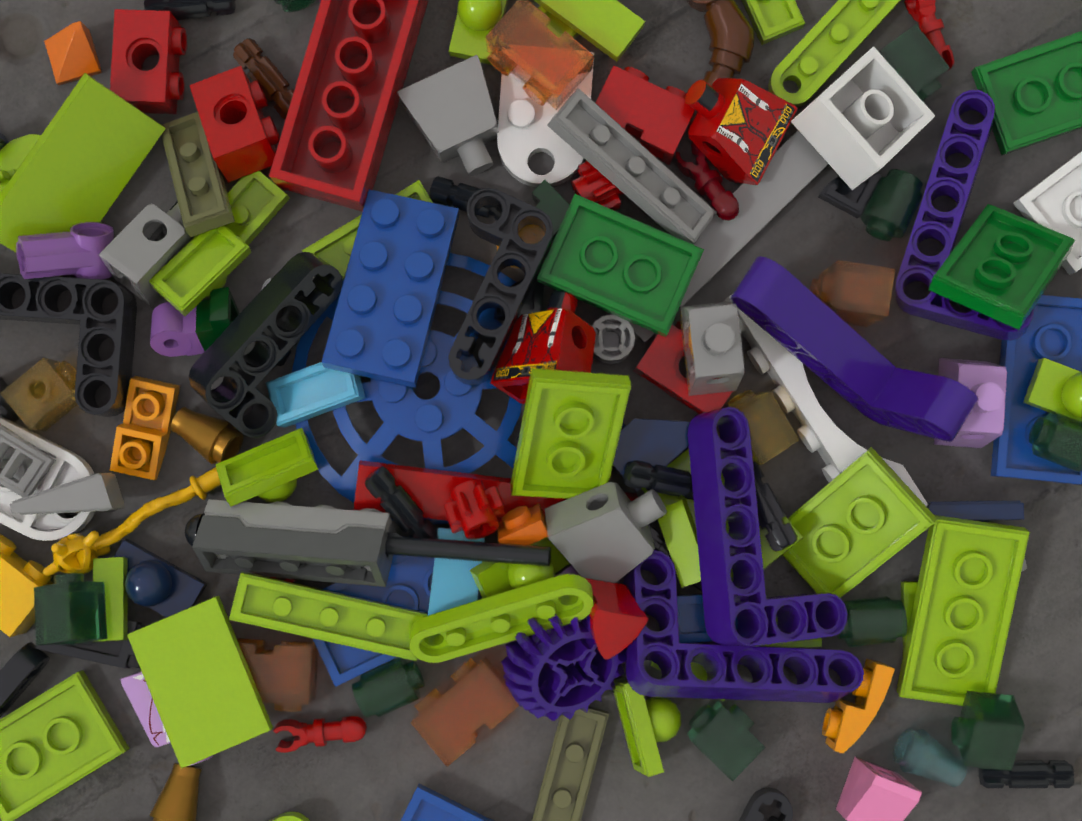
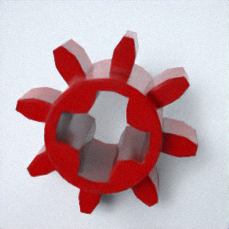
(596, 187)
(474, 509)

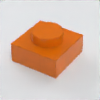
(523, 526)

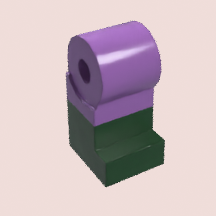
(194, 333)

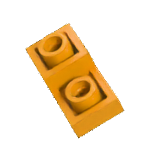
(145, 428)
(849, 719)

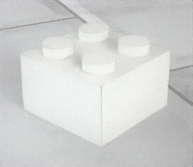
(863, 119)

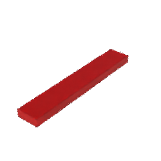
(432, 489)

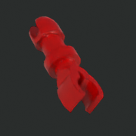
(924, 13)
(348, 729)

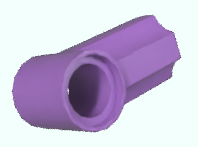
(65, 252)

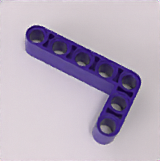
(945, 226)
(846, 361)
(740, 549)
(721, 661)

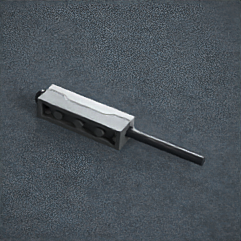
(325, 543)

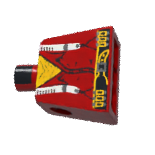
(738, 126)
(545, 341)

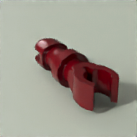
(709, 183)

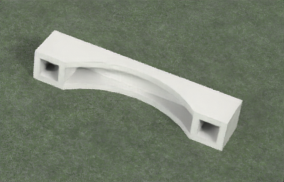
(796, 395)

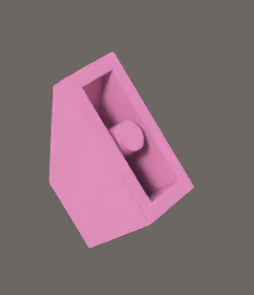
(876, 794)

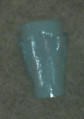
(925, 757)

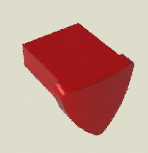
(614, 617)

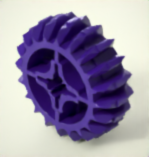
(559, 668)

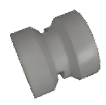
(607, 345)

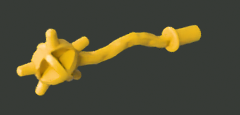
(77, 552)

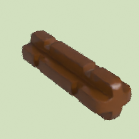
(262, 69)

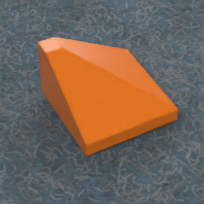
(72, 53)

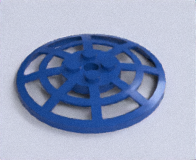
(418, 418)

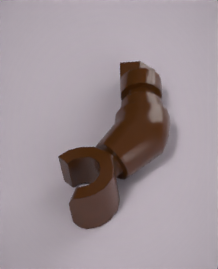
(730, 37)

